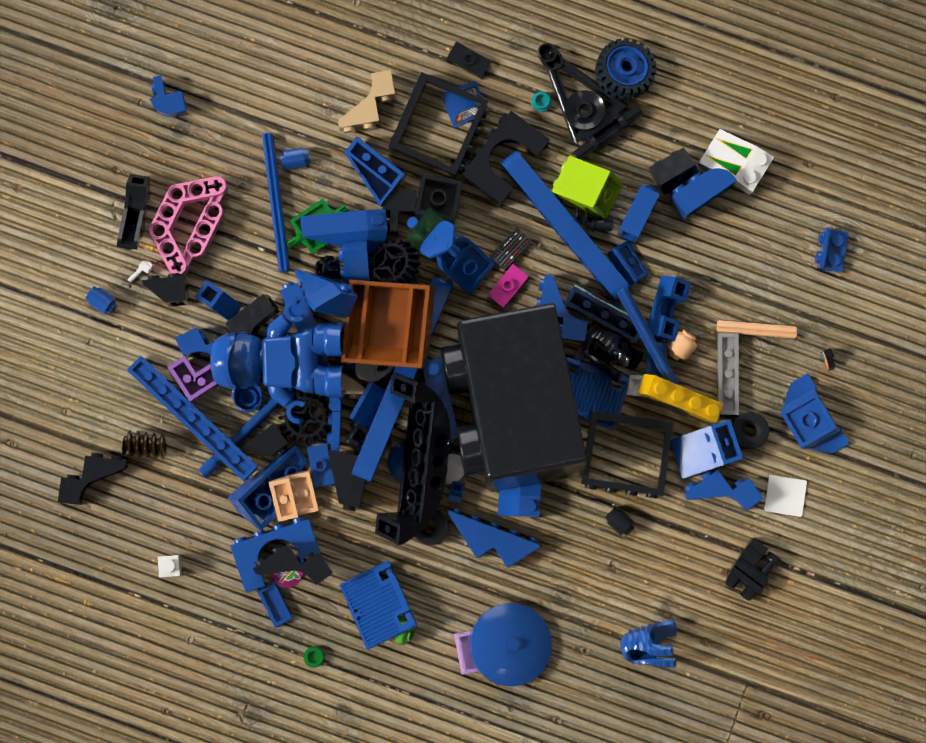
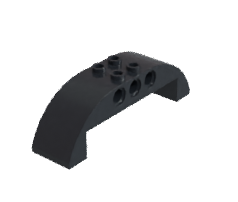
(423, 462)

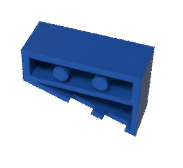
(375, 170)

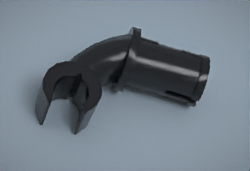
(592, 223)

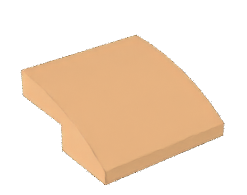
(293, 495)

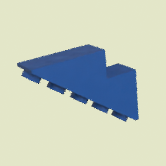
(485, 537)

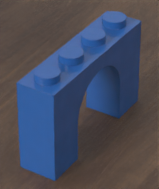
(248, 551)

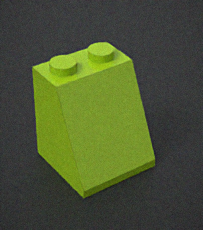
(587, 187)

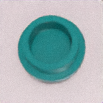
(541, 101)

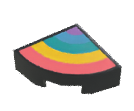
(827, 356)

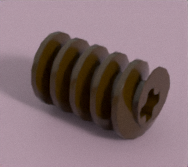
(144, 445)

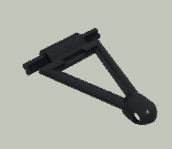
(612, 124)

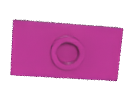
(508, 286)

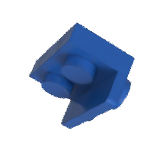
(832, 250)

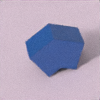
(456, 492)

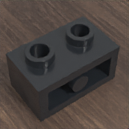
(673, 170)

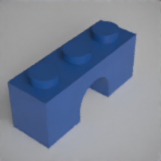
(669, 293)

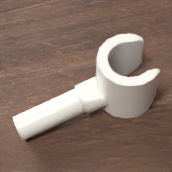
(145, 266)

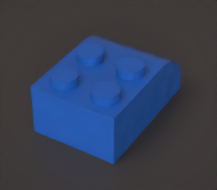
(700, 191)

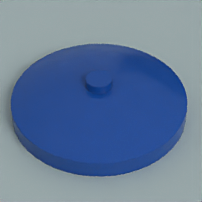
(510, 644)

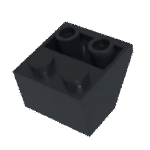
(171, 290)

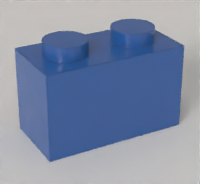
(355, 261)

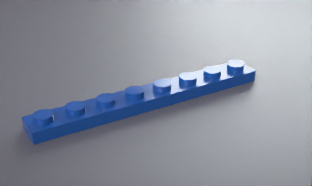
(192, 418)

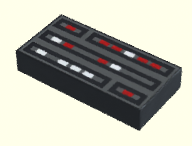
(510, 249)

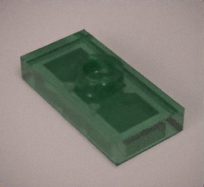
(424, 227)

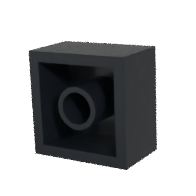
(440, 195)

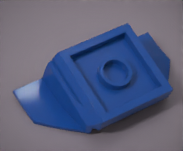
(810, 418)

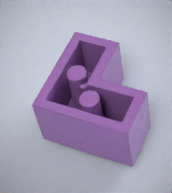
(191, 382)

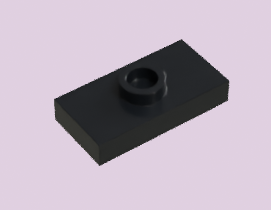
(468, 60)

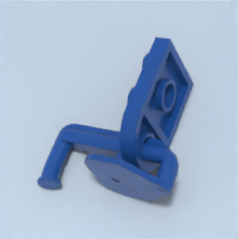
(465, 263)

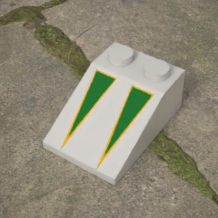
(739, 158)

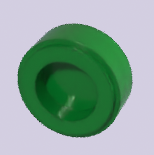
(313, 657)

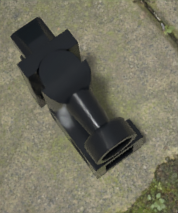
(746, 571)

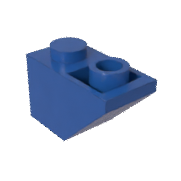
(218, 300)

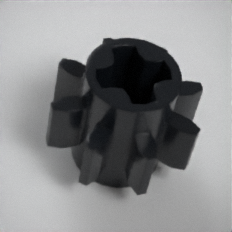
(327, 267)

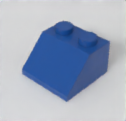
(368, 405)

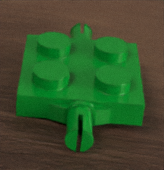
(318, 208)

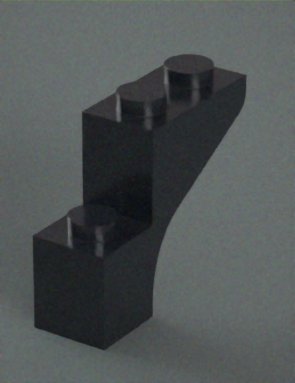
(134, 210)
(94, 469)
(285, 560)

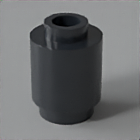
(619, 521)

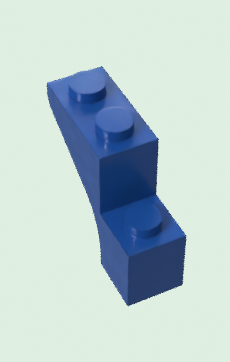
(571, 327)
(194, 343)
(716, 486)

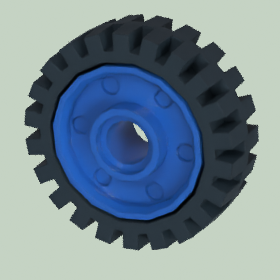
(622, 82)

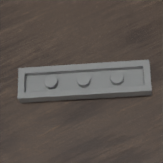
(728, 372)

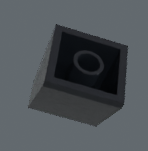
(348, 487)

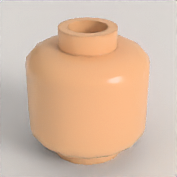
(682, 346)

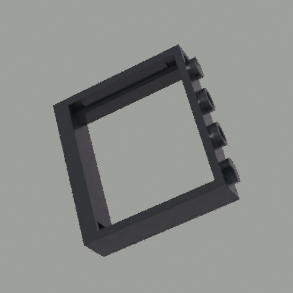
(413, 101)
(613, 486)

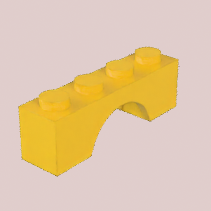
(680, 397)

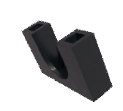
(511, 130)
(253, 316)

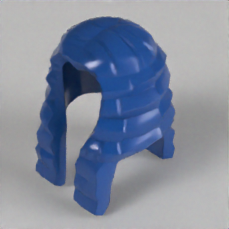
(643, 644)

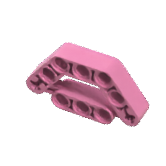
(214, 197)

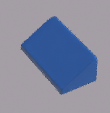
(627, 263)

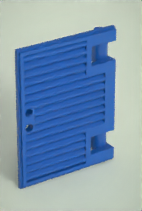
(594, 392)
(377, 605)

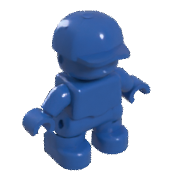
(284, 360)

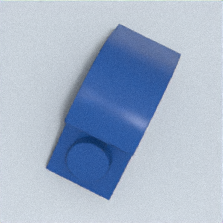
(166, 104)

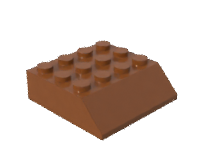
(389, 324)

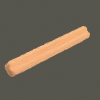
(757, 329)

